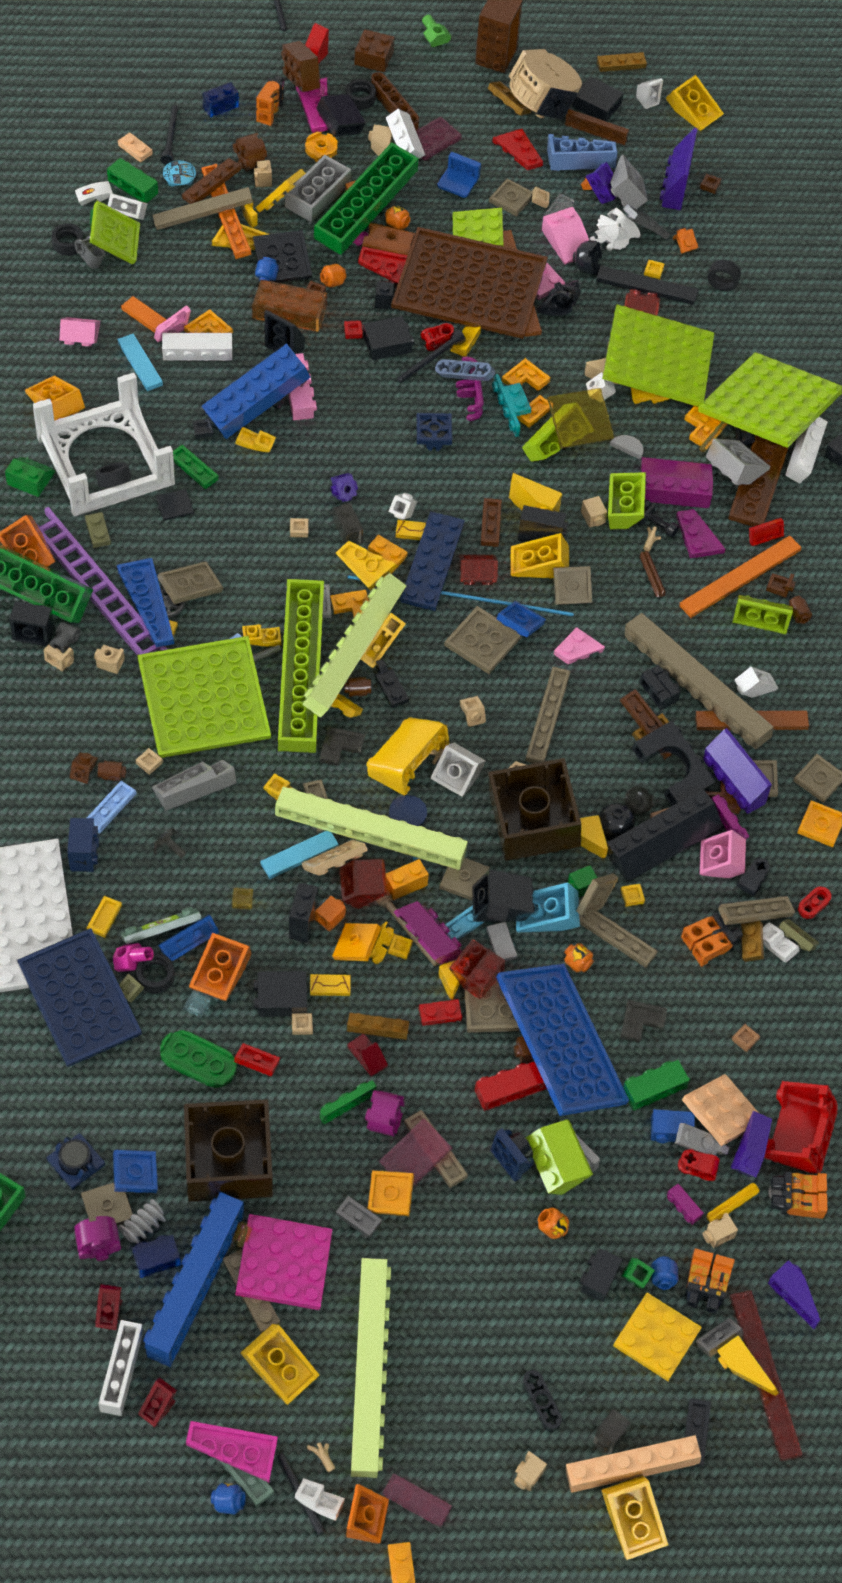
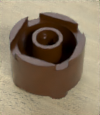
(249, 151)

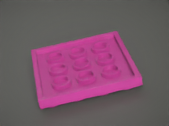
(284, 1262)

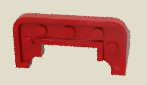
(803, 1126)

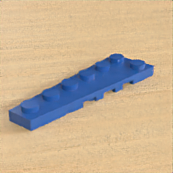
(146, 595)

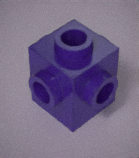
(344, 487)

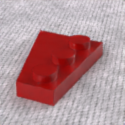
(520, 148)
(383, 263)

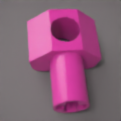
(128, 956)

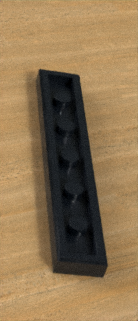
(647, 284)

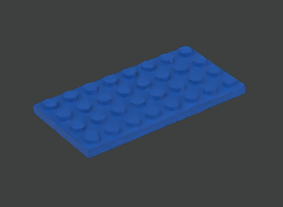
(562, 1039)

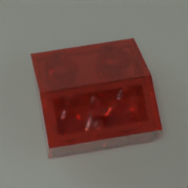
(641, 302)
(363, 882)
(477, 968)

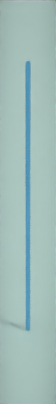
(493, 601)

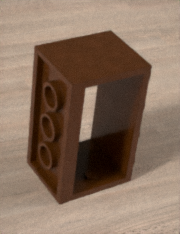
(498, 33)

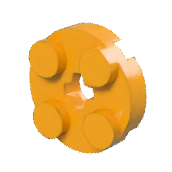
(316, 152)

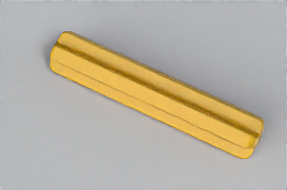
(733, 1202)

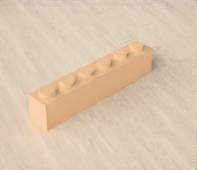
(633, 1463)

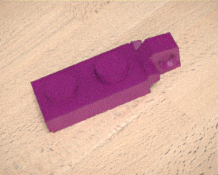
(728, 818)

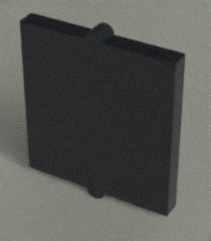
(174, 504)

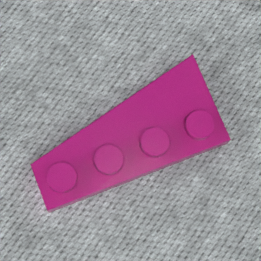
(309, 102)
(238, 1448)

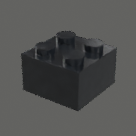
(31, 623)

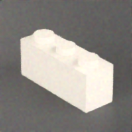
(405, 133)

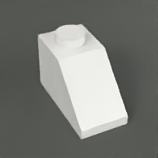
(649, 93)
(755, 682)

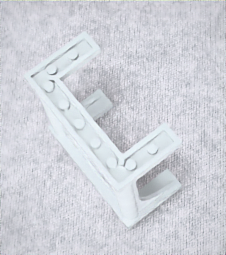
(76, 486)

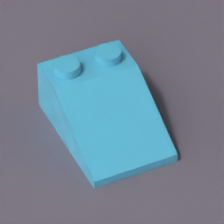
(553, 910)

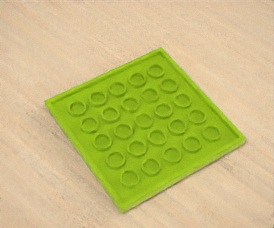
(658, 355)
(771, 399)
(203, 697)

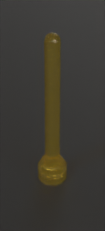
(713, 435)

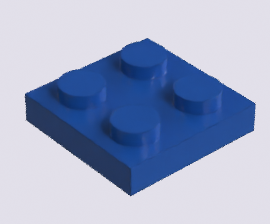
(521, 619)
(135, 1171)

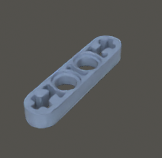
(441, 369)

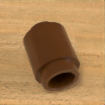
(801, 610)
(357, 686)
(111, 770)

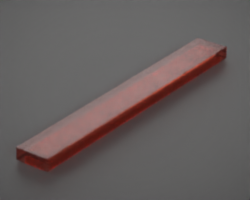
(774, 1406)

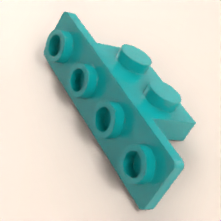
(513, 402)

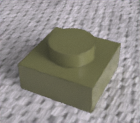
(130, 987)

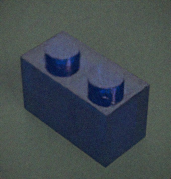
(220, 99)
(156, 1255)

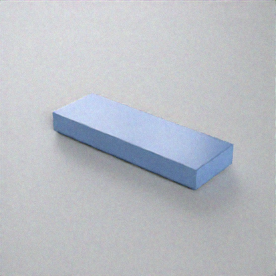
(112, 805)

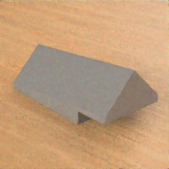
(194, 783)

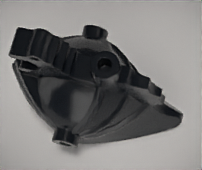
(560, 299)

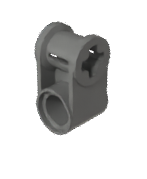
(90, 253)

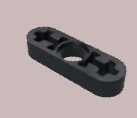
(554, 1412)

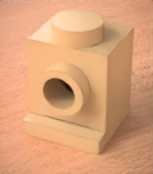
(263, 174)
(109, 658)
(720, 1231)
(529, 1471)

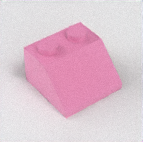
(79, 330)
(723, 855)

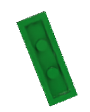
(194, 467)
(347, 1101)

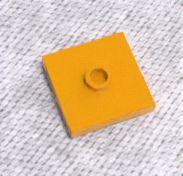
(821, 824)
(356, 942)
(390, 1193)

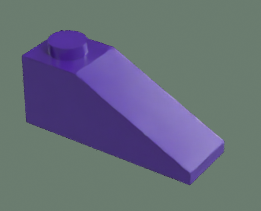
(752, 1145)
(793, 1288)

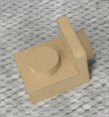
(57, 659)
(473, 710)

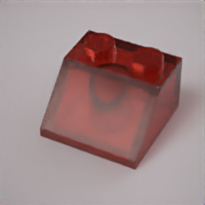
(478, 569)

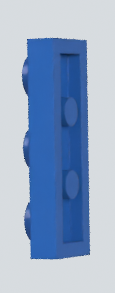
(189, 938)

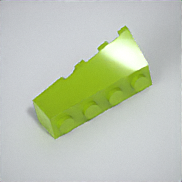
(542, 443)

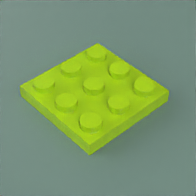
(480, 225)
(115, 232)

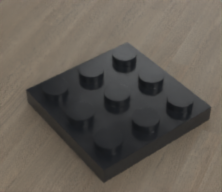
(288, 251)

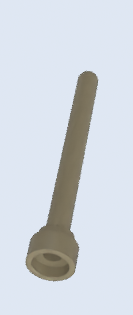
(386, 901)

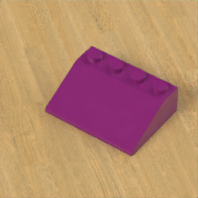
(678, 482)

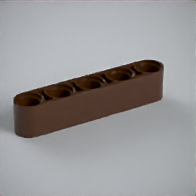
(391, 98)

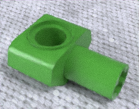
(435, 33)

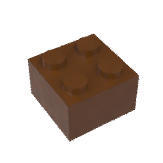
(374, 50)

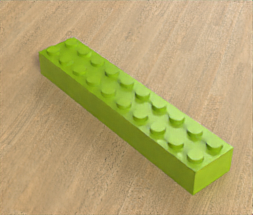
(300, 664)

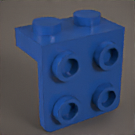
(460, 175)

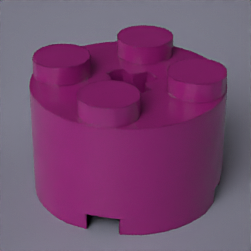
(385, 1113)
(97, 1238)

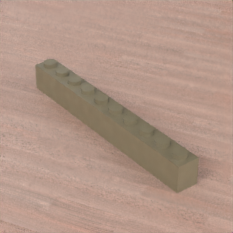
(698, 681)

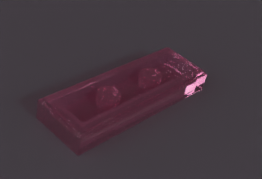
(417, 1500)

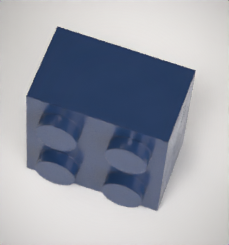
(83, 845)

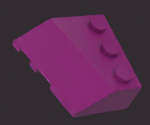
(431, 933)

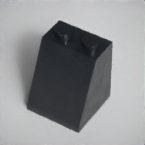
(502, 897)

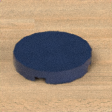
(408, 809)

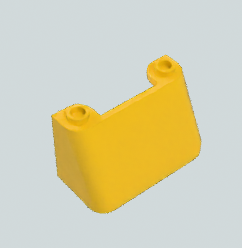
(406, 751)

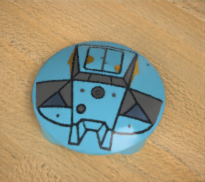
(179, 173)

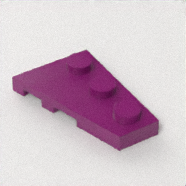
(697, 535)

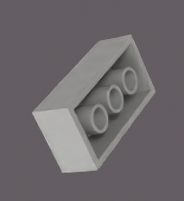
(318, 188)

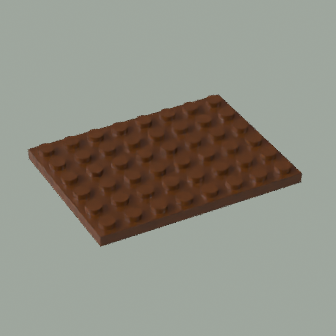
(469, 282)

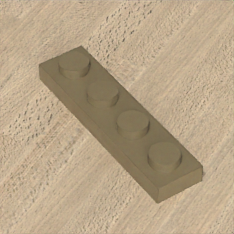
(756, 910)
(449, 1166)
(260, 1310)

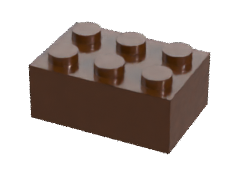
(301, 66)

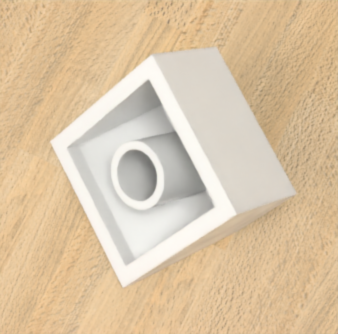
(457, 769)

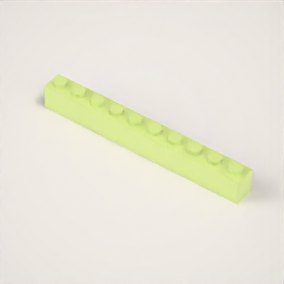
(353, 645)
(371, 828)
(369, 1369)

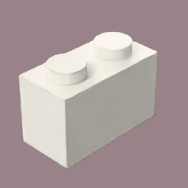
(128, 206)

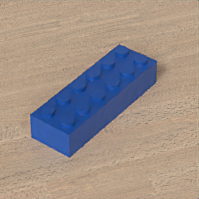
(256, 391)

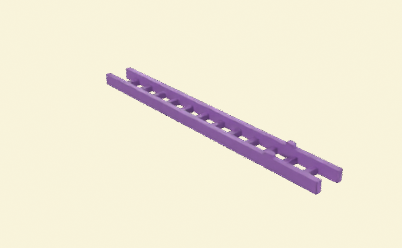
(105, 582)

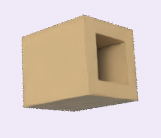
(594, 512)

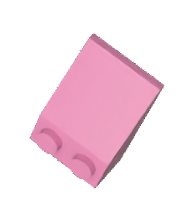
(564, 232)

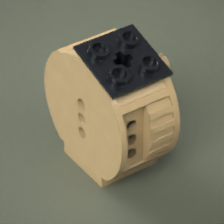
(544, 83)

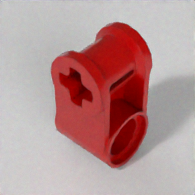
(438, 335)
(701, 1164)

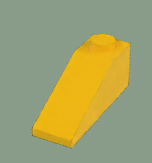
(383, 639)
(743, 1364)

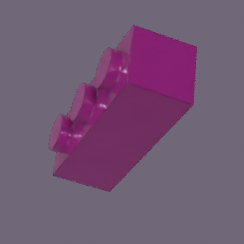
(684, 1204)

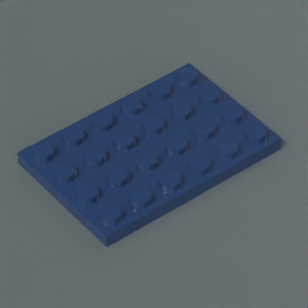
(79, 997)

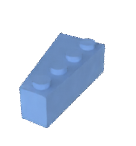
(580, 153)

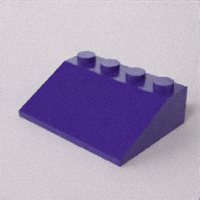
(678, 172)

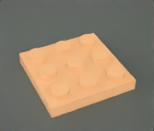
(720, 1109)

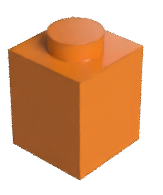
(330, 913)

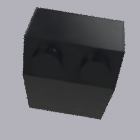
(282, 332)

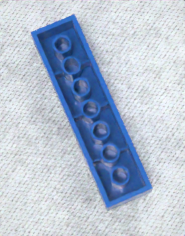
(194, 1279)

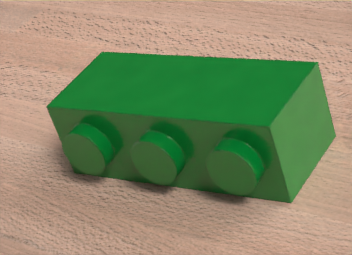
(132, 180)
(655, 1084)

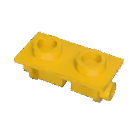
(385, 937)

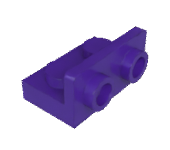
(601, 183)

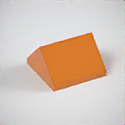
(367, 1515)

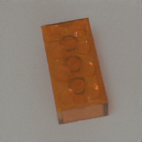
(295, 304)

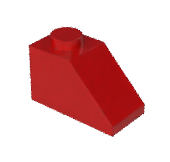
(318, 41)

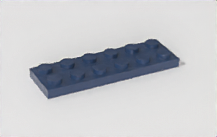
(432, 561)

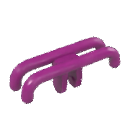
(471, 389)

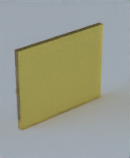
(580, 418)

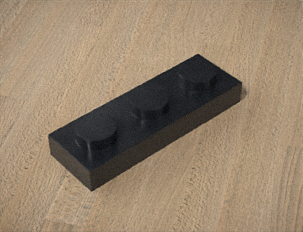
(698, 1423)

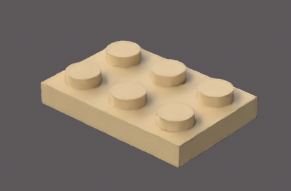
(334, 857)

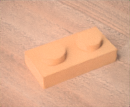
(135, 147)

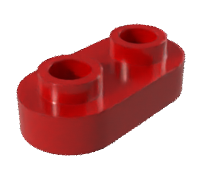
(813, 903)

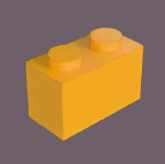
(406, 879)

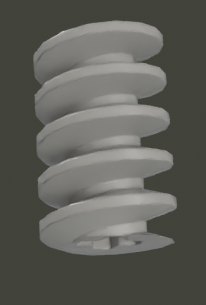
(142, 1222)

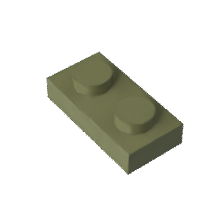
(97, 530)
(793, 931)

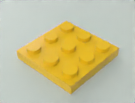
(657, 1336)

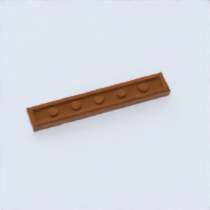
(778, 719)

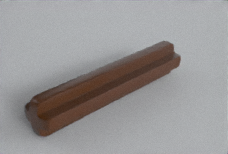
(652, 574)

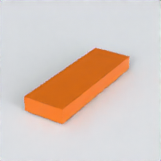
(142, 313)

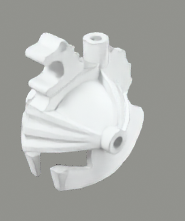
(615, 230)

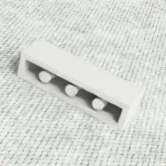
(197, 346)
(806, 451)
(121, 1368)

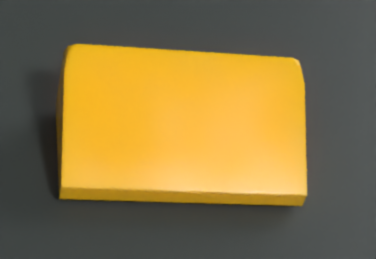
(471, 335)

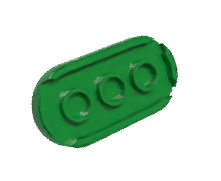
(198, 1058)

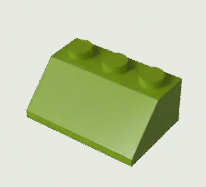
(626, 499)
(762, 614)
(559, 1157)

